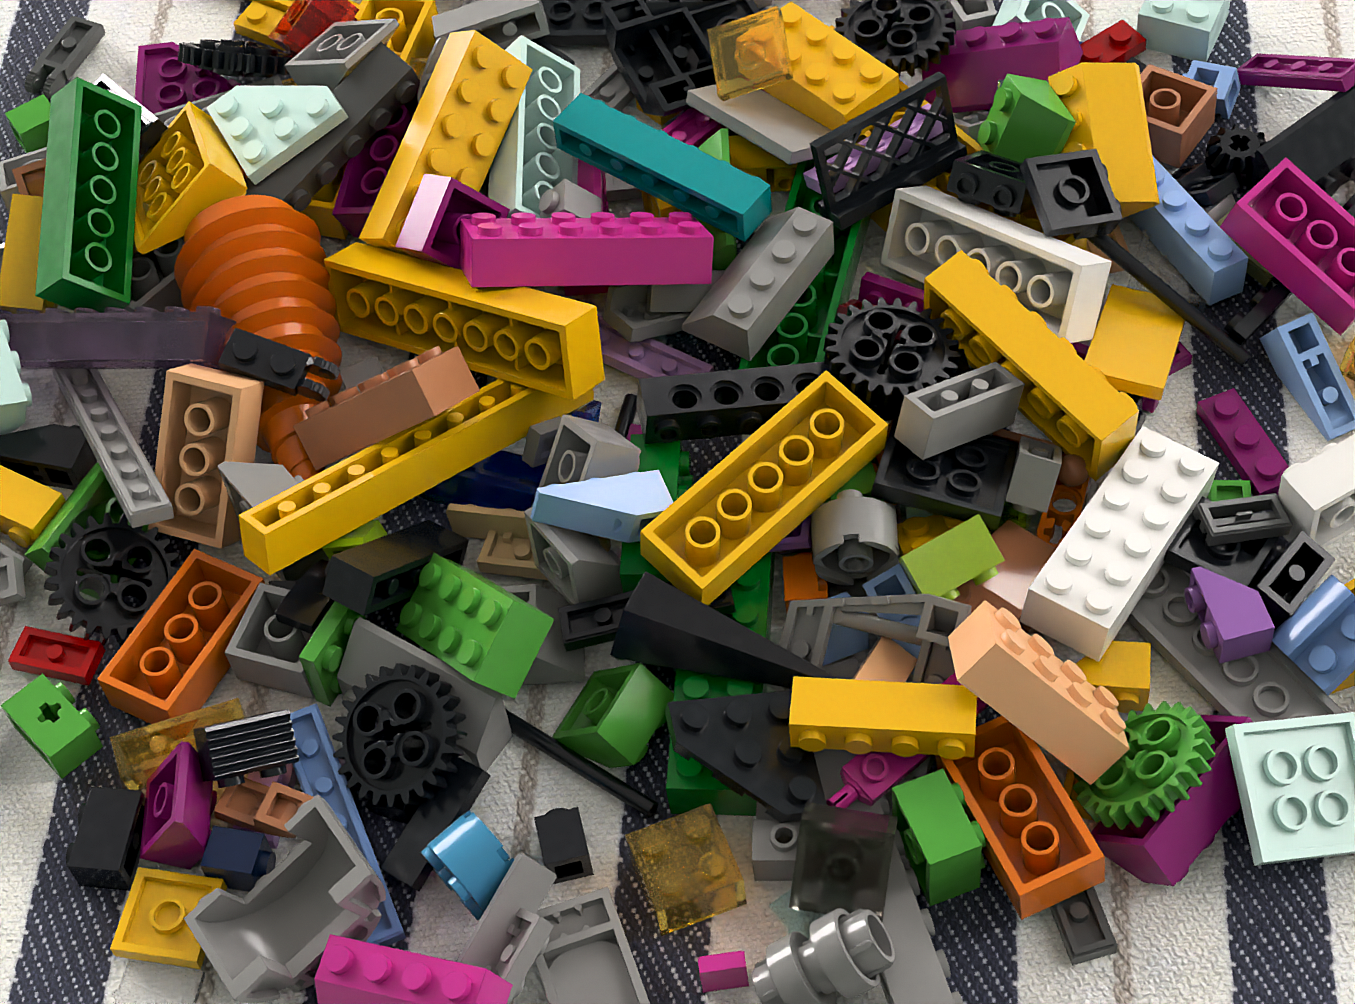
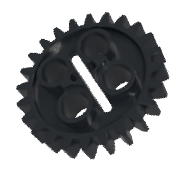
(900, 31)
(234, 58)
(865, 338)
(118, 544)
(405, 773)

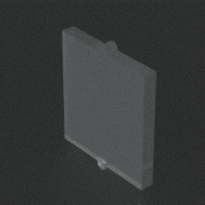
(158, 984)

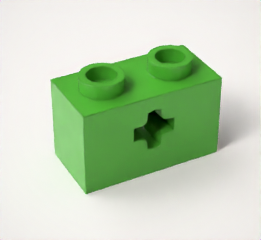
(53, 725)

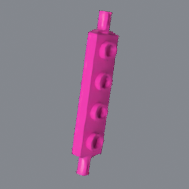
(875, 773)

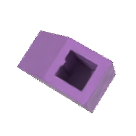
(1230, 615)

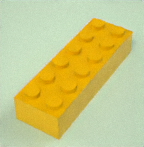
(451, 130)
(1060, 391)
(763, 489)

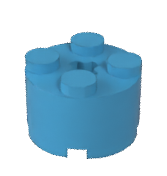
(469, 861)

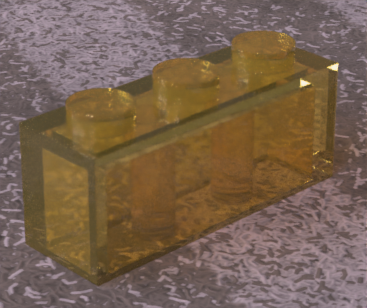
(145, 748)

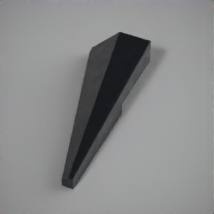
(682, 633)

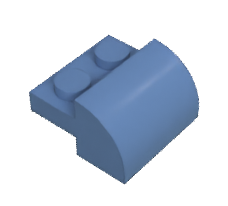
(1322, 635)

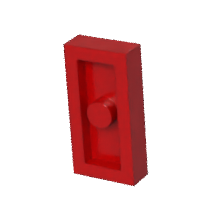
(1113, 45)
(56, 655)

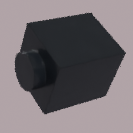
(564, 844)

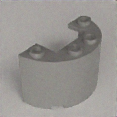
(284, 922)

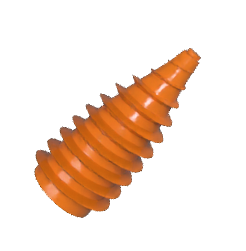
(270, 277)

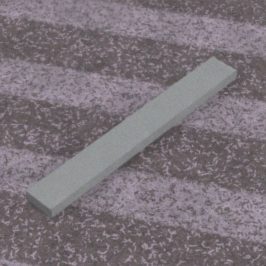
(114, 446)

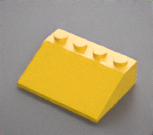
(182, 178)

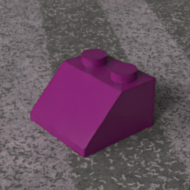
(177, 810)

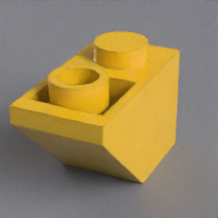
(761, 163)
(1123, 672)

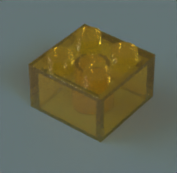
(686, 869)

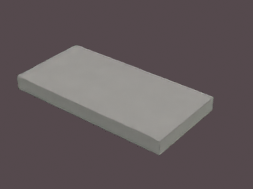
(763, 122)

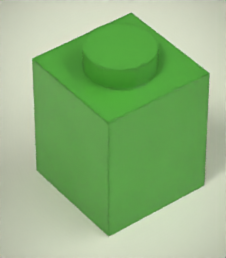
(31, 123)

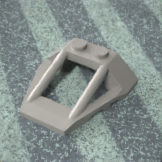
(811, 622)

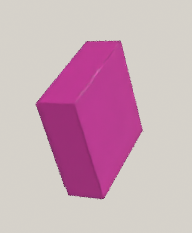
(723, 971)

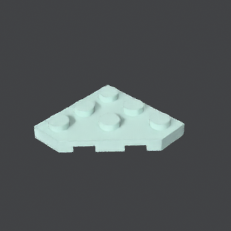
(274, 123)

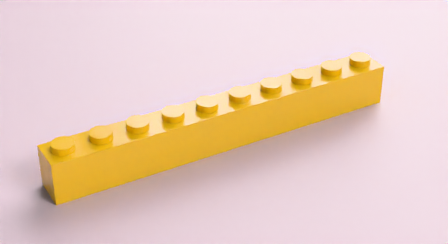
(394, 472)

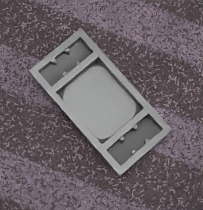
(588, 954)

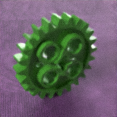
(1159, 767)

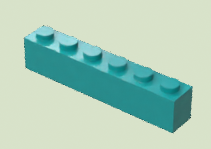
(663, 166)

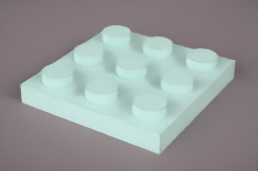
(1296, 786)

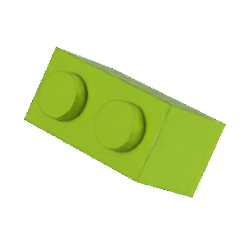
(953, 559)

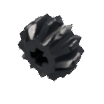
(1233, 152)

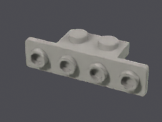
(510, 930)

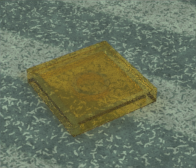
(750, 53)

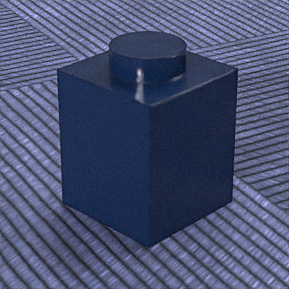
(237, 857)

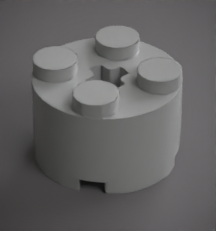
(853, 538)

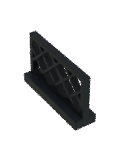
(916, 167)

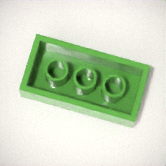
(474, 625)

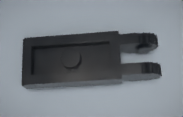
(276, 365)

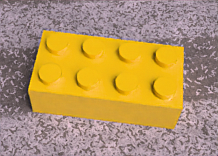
(830, 73)

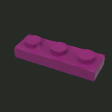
(1243, 441)

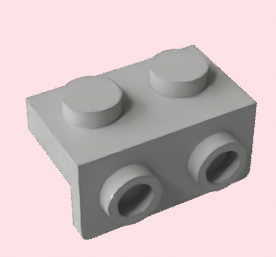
(628, 315)

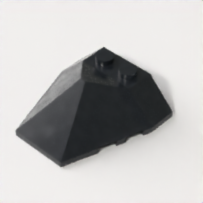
(666, 46)

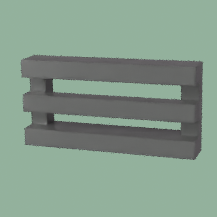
(1245, 524)

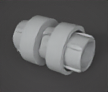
(842, 955)

